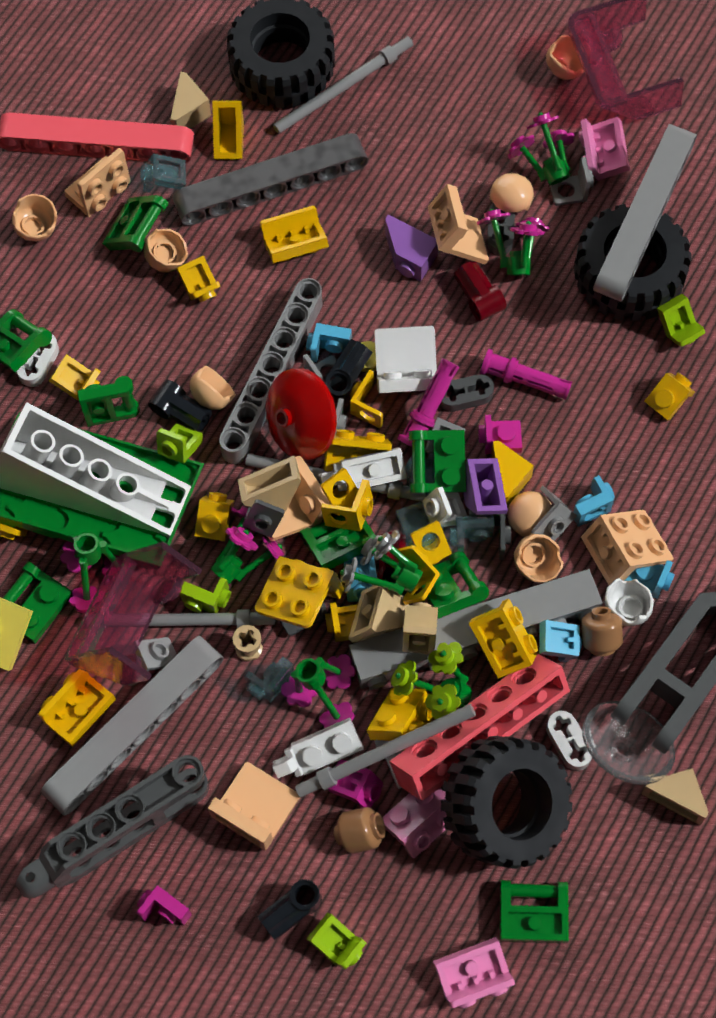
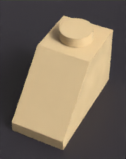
(377, 613)
(419, 628)

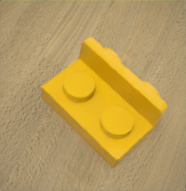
(505, 639)

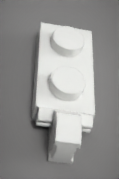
(376, 467)
(319, 749)

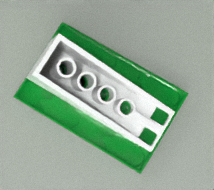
(85, 482)

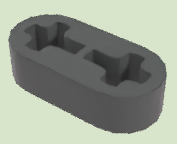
(508, 236)
(465, 393)

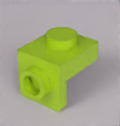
(679, 321)
(178, 442)
(201, 599)
(336, 942)

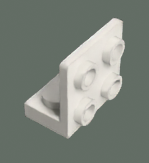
(405, 358)

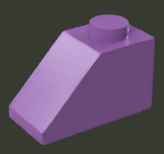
(410, 248)
(484, 487)

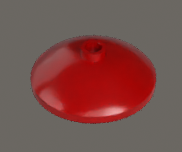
(301, 413)

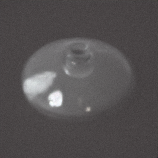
(626, 749)

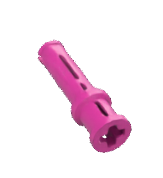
(511, 370)
(423, 416)

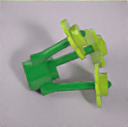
(451, 693)

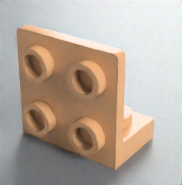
(100, 183)
(454, 230)
(305, 505)
(624, 543)
(254, 806)

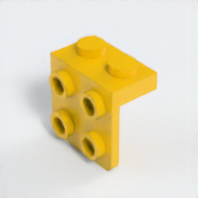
(297, 592)

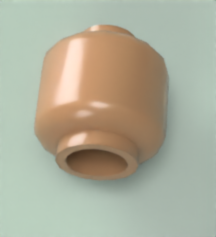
(601, 631)
(359, 830)

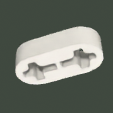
(42, 364)
(563, 745)

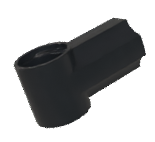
(348, 366)
(173, 403)
(287, 911)

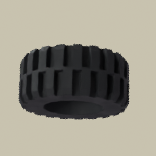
(281, 22)
(644, 293)
(541, 810)

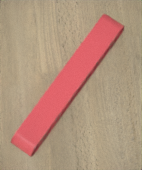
(93, 137)

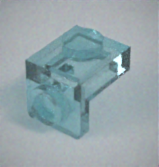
(413, 518)

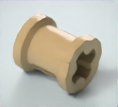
(244, 634)

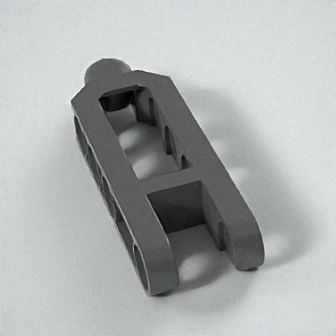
(666, 685)
(155, 799)

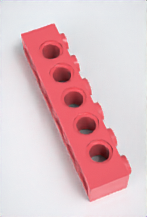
(498, 712)

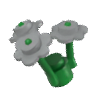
(405, 571)

